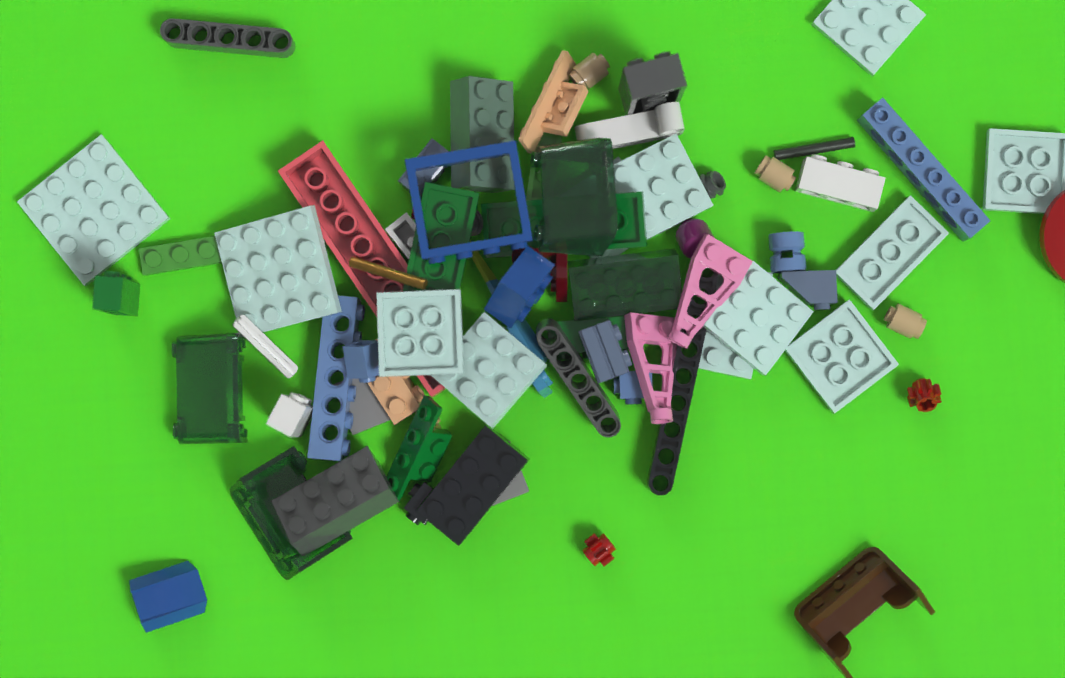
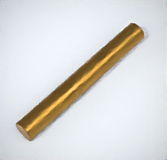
(388, 273)

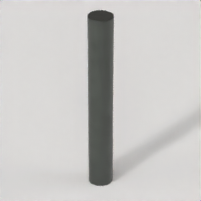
(814, 148)

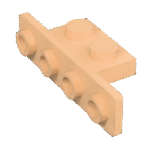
(556, 105)
(398, 396)

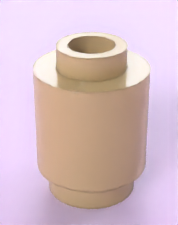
(590, 70)
(775, 174)
(905, 321)

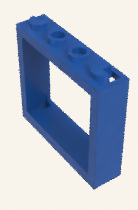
(488, 246)

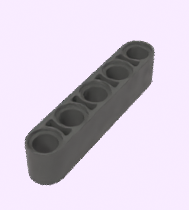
(216, 31)
(580, 390)

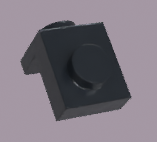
(417, 496)

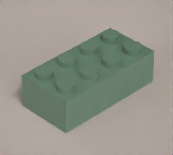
(481, 117)

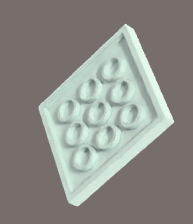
(93, 210)
(279, 270)

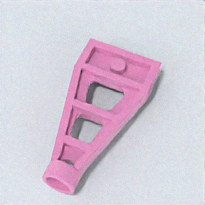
(723, 261)
(652, 330)

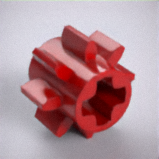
(924, 395)
(599, 549)

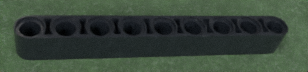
(685, 391)

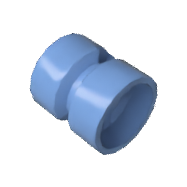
(787, 242)

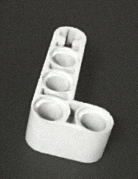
(636, 128)

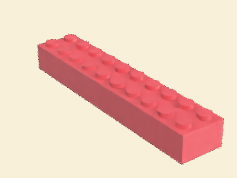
(347, 226)

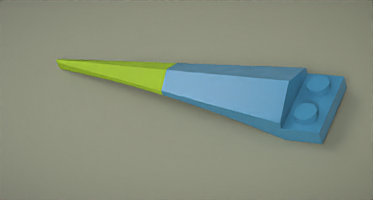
(519, 330)

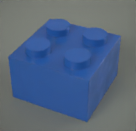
(520, 287)

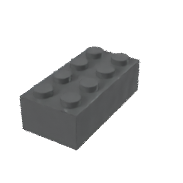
(651, 83)
(334, 501)

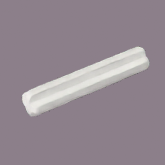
(265, 346)

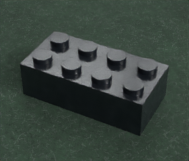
(473, 485)

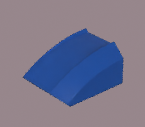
(168, 595)

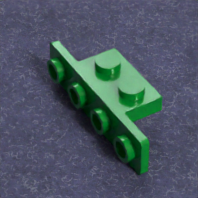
(420, 449)

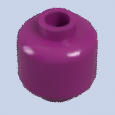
(690, 234)

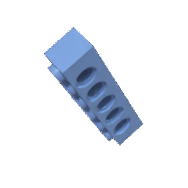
(923, 170)
(322, 418)

